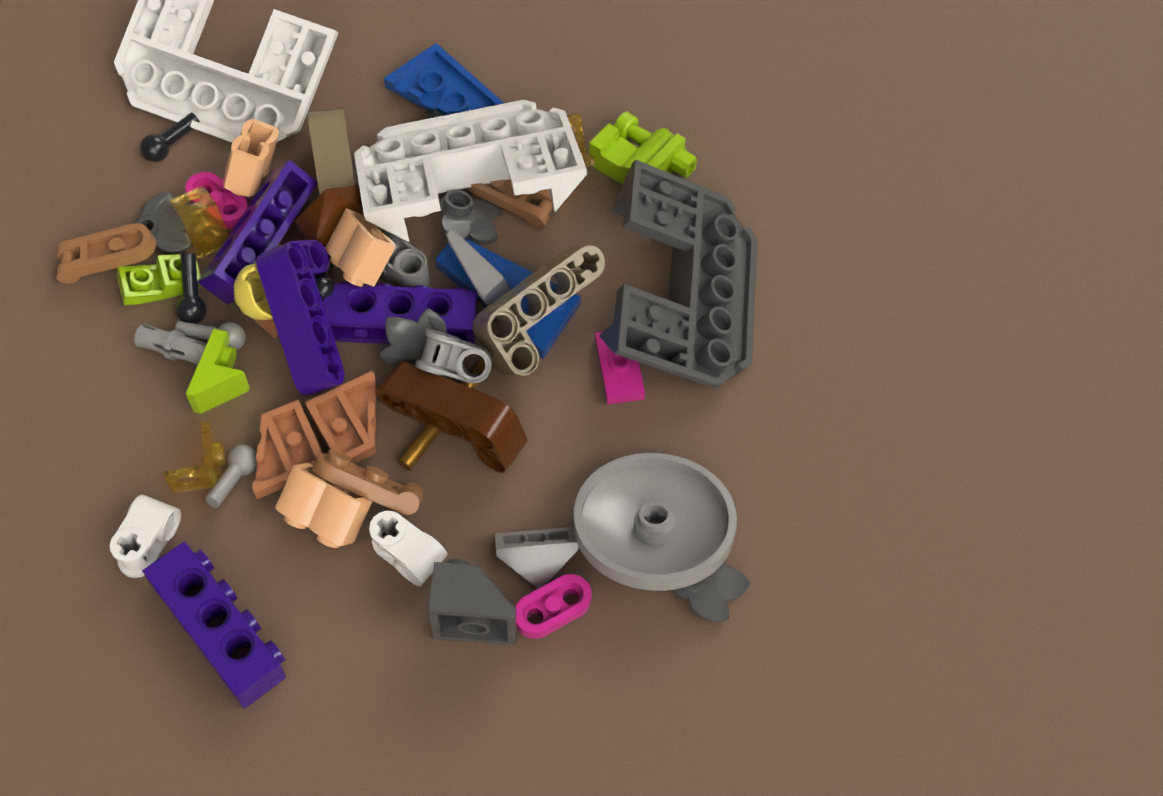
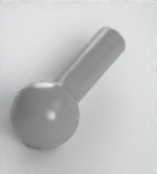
(203, 332)
(240, 461)

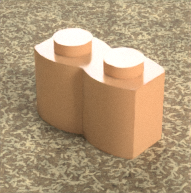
(250, 158)
(359, 249)
(322, 507)

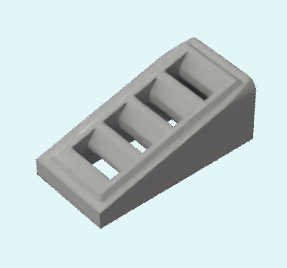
(484, 277)

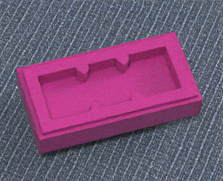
(619, 375)

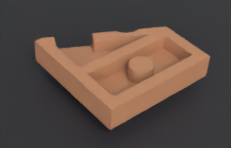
(348, 417)
(283, 443)

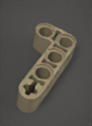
(331, 149)
(541, 303)

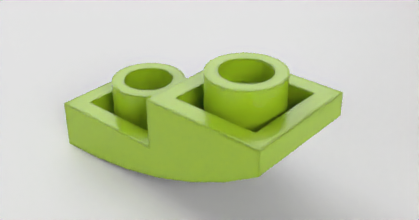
(152, 282)

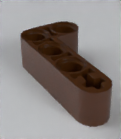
(456, 410)

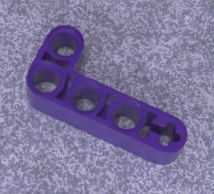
(300, 314)

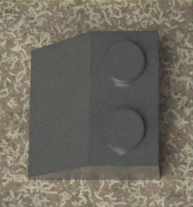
(469, 606)

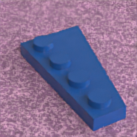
(439, 83)
(543, 332)

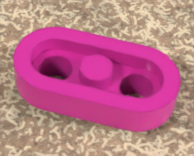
(225, 200)
(550, 605)

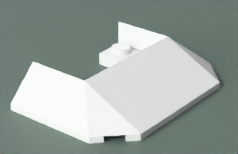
(172, 81)
(452, 151)

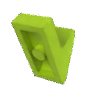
(214, 377)

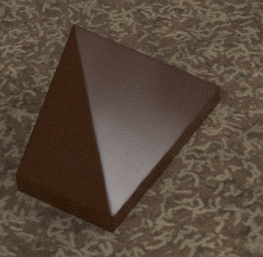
(324, 213)

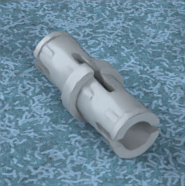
(172, 344)

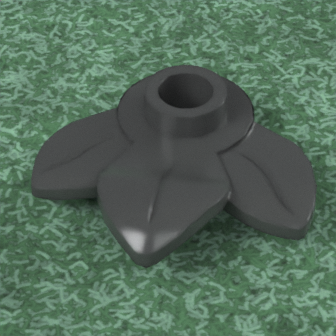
(469, 217)
(165, 224)
(408, 337)
(711, 595)

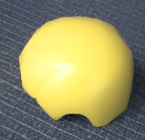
(250, 294)

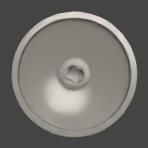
(654, 521)

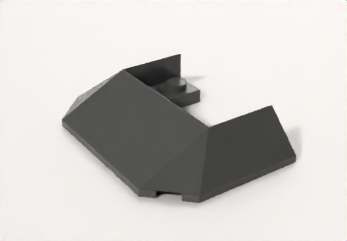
(711, 303)

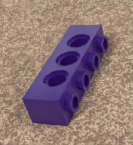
(259, 227)
(384, 300)
(245, 677)

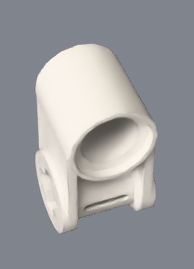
(144, 534)
(409, 551)

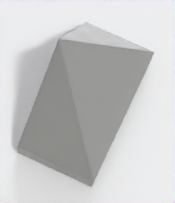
(536, 553)

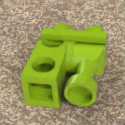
(658, 149)

